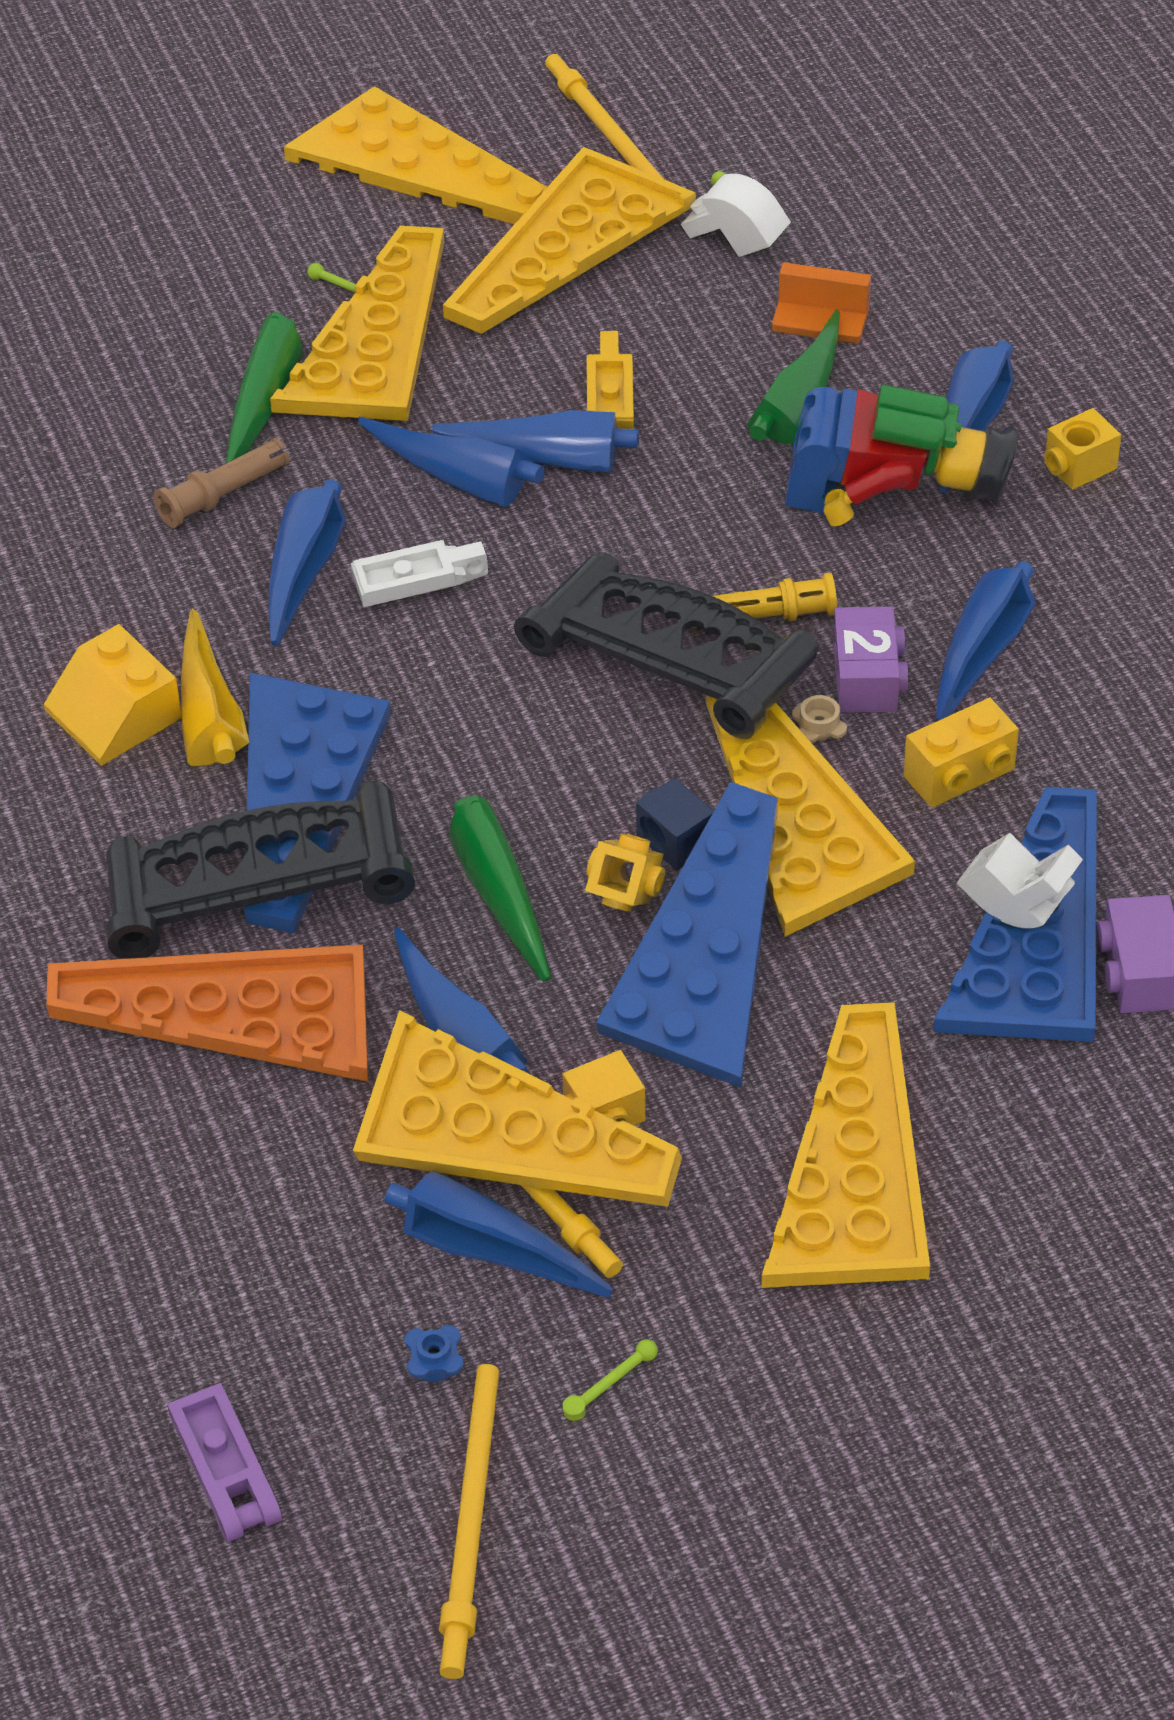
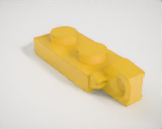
(611, 381)

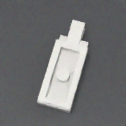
(417, 571)

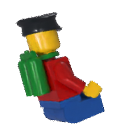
(883, 444)

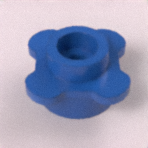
(434, 1366)

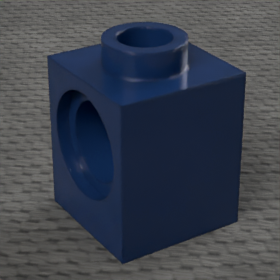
(672, 821)

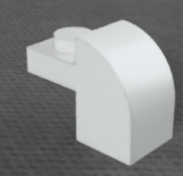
(742, 211)
(1016, 885)

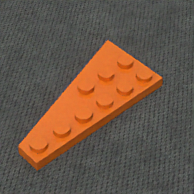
(261, 1005)

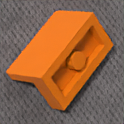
(812, 295)

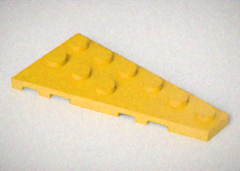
(414, 156)
(571, 227)
(374, 343)
(825, 837)
(490, 1121)
(855, 1180)

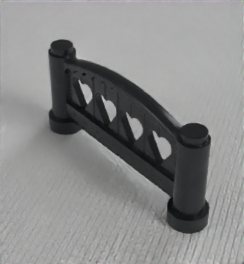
(742, 689)
(367, 852)

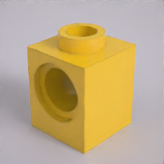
(1082, 448)

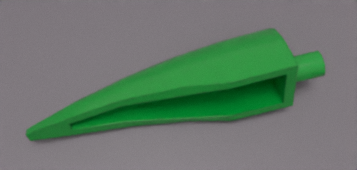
(268, 369)
(782, 405)
(497, 877)

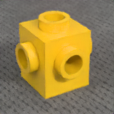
(609, 877)

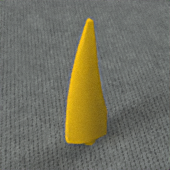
(210, 715)

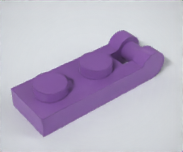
(223, 1461)

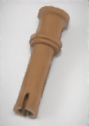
(204, 489)

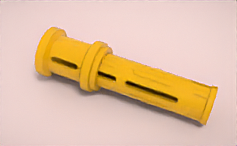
(787, 599)

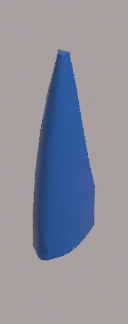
(981, 385)
(557, 439)
(466, 463)
(302, 548)
(985, 628)
(453, 1010)
(479, 1228)

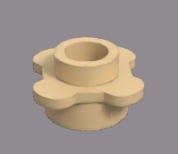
(819, 718)

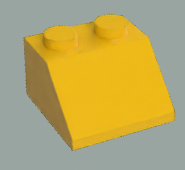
(113, 695)

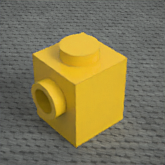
(608, 1086)

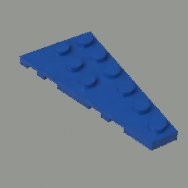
(305, 748)
(698, 962)
(1043, 976)

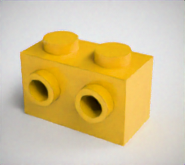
(960, 752)

